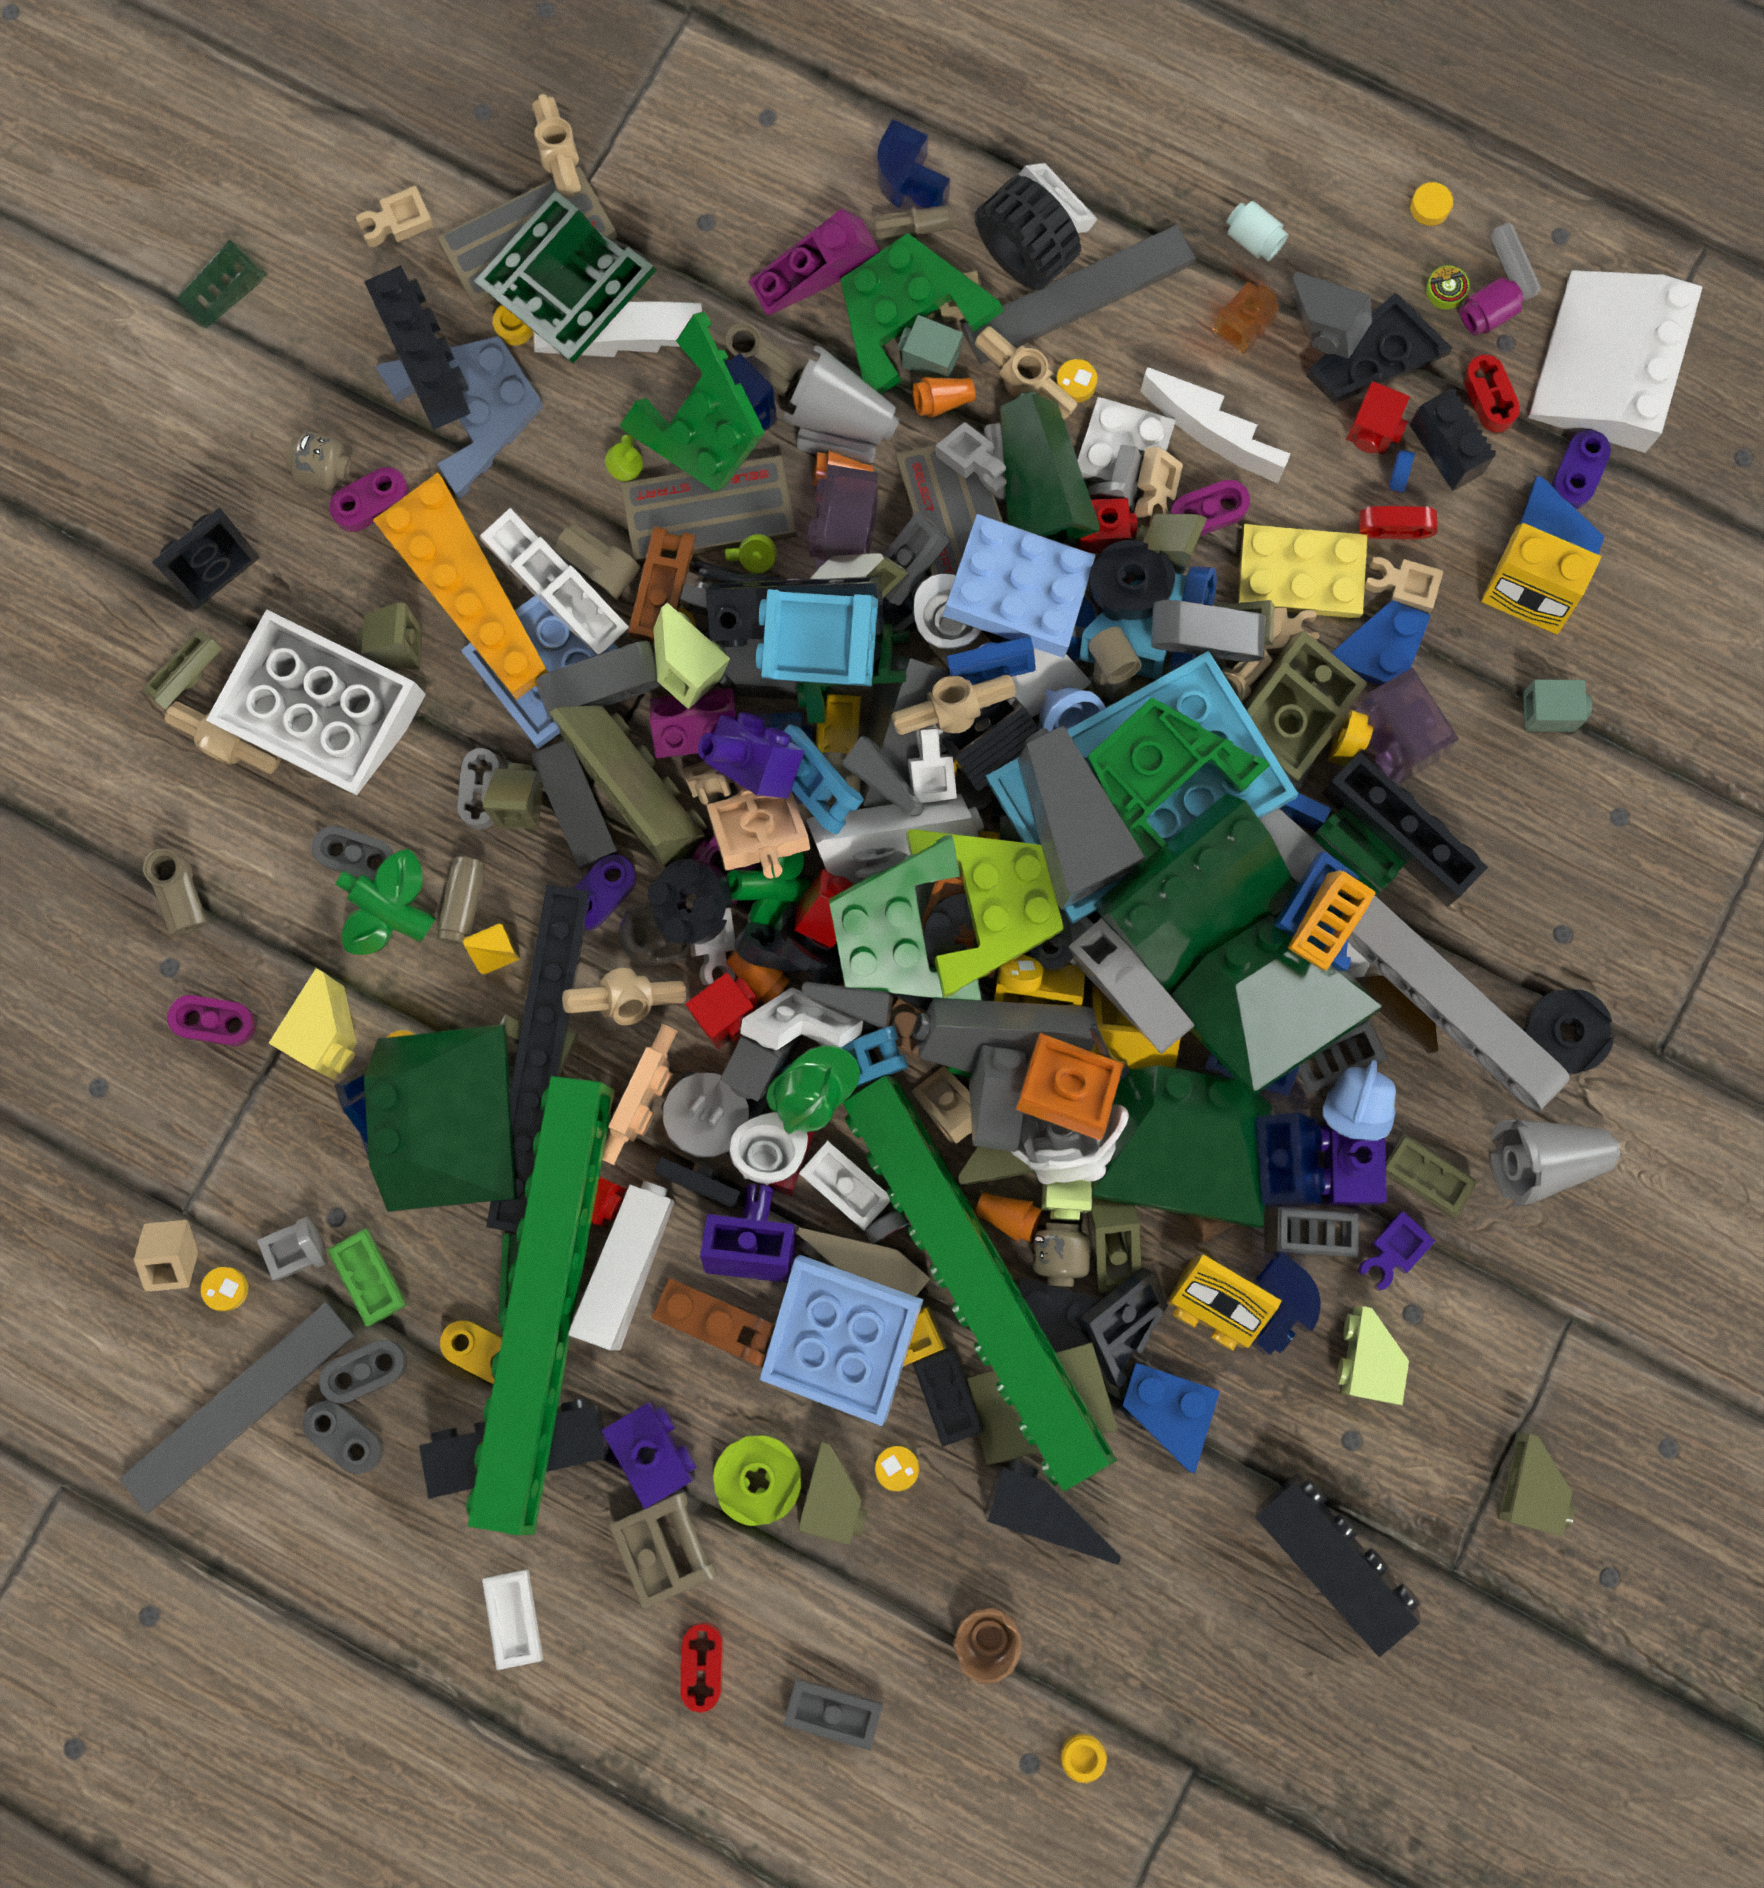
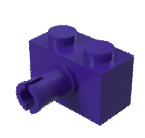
(752, 755)
(1353, 1169)
(749, 1244)
(650, 1454)

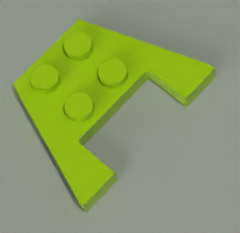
(1007, 901)

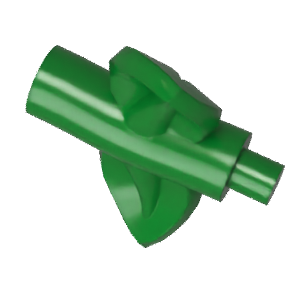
(772, 894)
(384, 905)

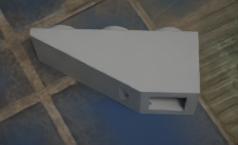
(1130, 985)

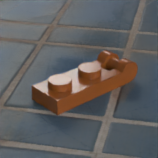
(661, 580)
(713, 1321)

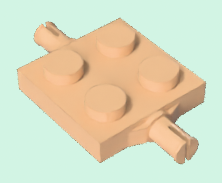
(757, 830)
(648, 1080)

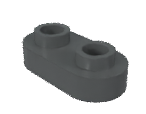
(356, 854)
(364, 1371)
(343, 1434)

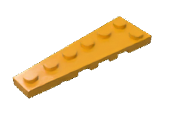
(449, 562)

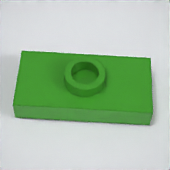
(367, 1277)

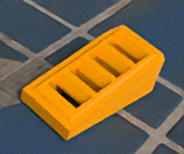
(1352, 912)

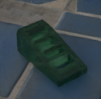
(230, 294)

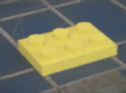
(1303, 570)

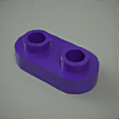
(1582, 466)
(605, 894)

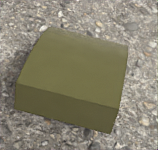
(1302, 702)
(1002, 1436)

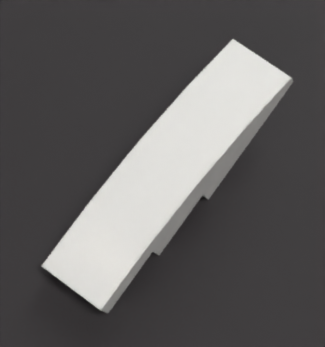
(637, 328)
(1200, 416)
(554, 582)

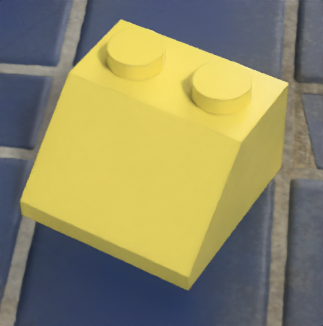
(319, 1027)

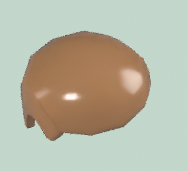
(988, 1645)

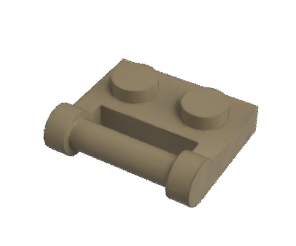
(648, 1554)

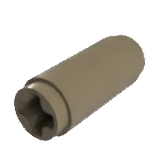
(460, 900)

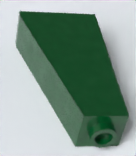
(1042, 472)

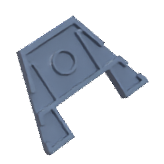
(498, 401)

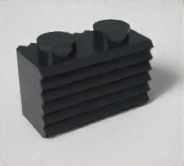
(1452, 439)
(991, 741)

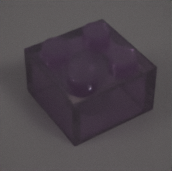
(844, 514)
(1406, 726)

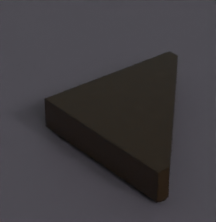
(1401, 1011)

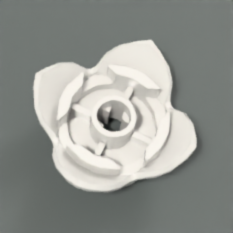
(1065, 1154)

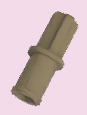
(914, 222)

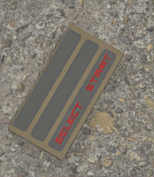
(480, 240)
(946, 500)
(721, 519)

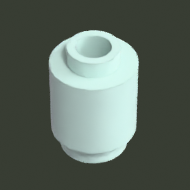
(1256, 230)

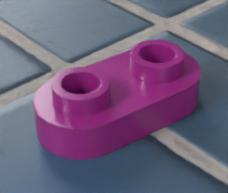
(368, 499)
(1207, 504)
(213, 1021)

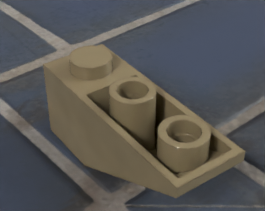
(865, 1260)

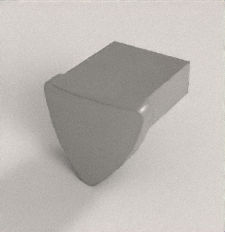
(1123, 480)
(293, 1249)

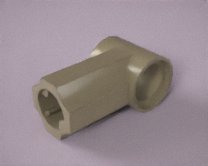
(767, 359)
(604, 567)
(1113, 663)
(176, 895)

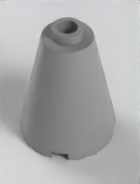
(840, 402)
(1548, 1158)

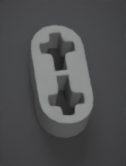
(469, 787)

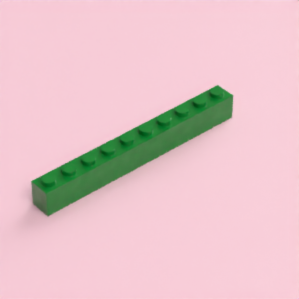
(979, 1283)
(540, 1307)

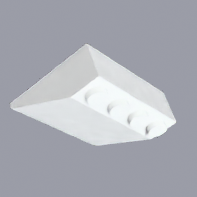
(1616, 355)
(315, 703)

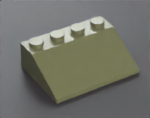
(630, 782)

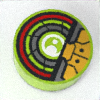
(1447, 287)

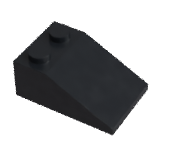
(205, 558)
(1034, 1508)

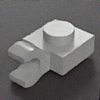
(971, 452)

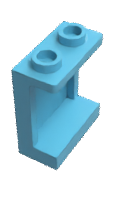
(817, 638)

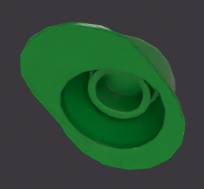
(813, 1088)

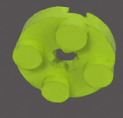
(732, 1485)

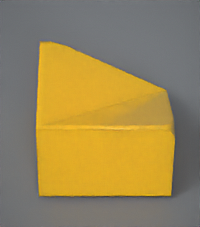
(491, 948)

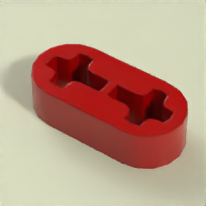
(1498, 391)
(1398, 522)
(690, 1667)

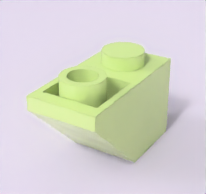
(685, 658)
(1066, 1199)
(1374, 1361)

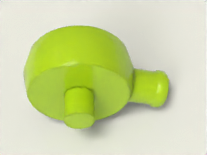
(624, 460)
(755, 553)

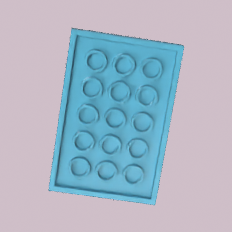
(1202, 695)

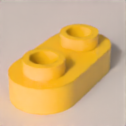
(1350, 738)
(480, 1352)

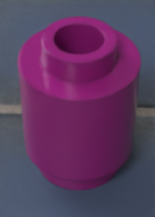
(1491, 306)

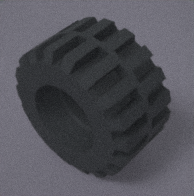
(1028, 232)

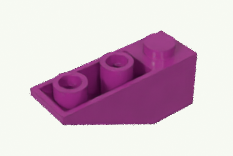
(815, 262)

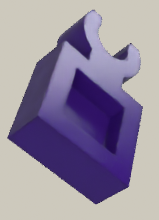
(1399, 1246)

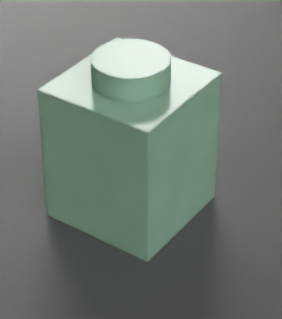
(930, 348)
(1556, 705)

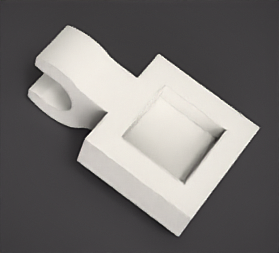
(931, 774)

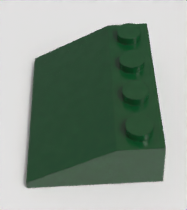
(1199, 891)

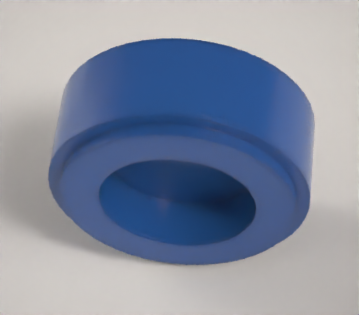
(1401, 471)

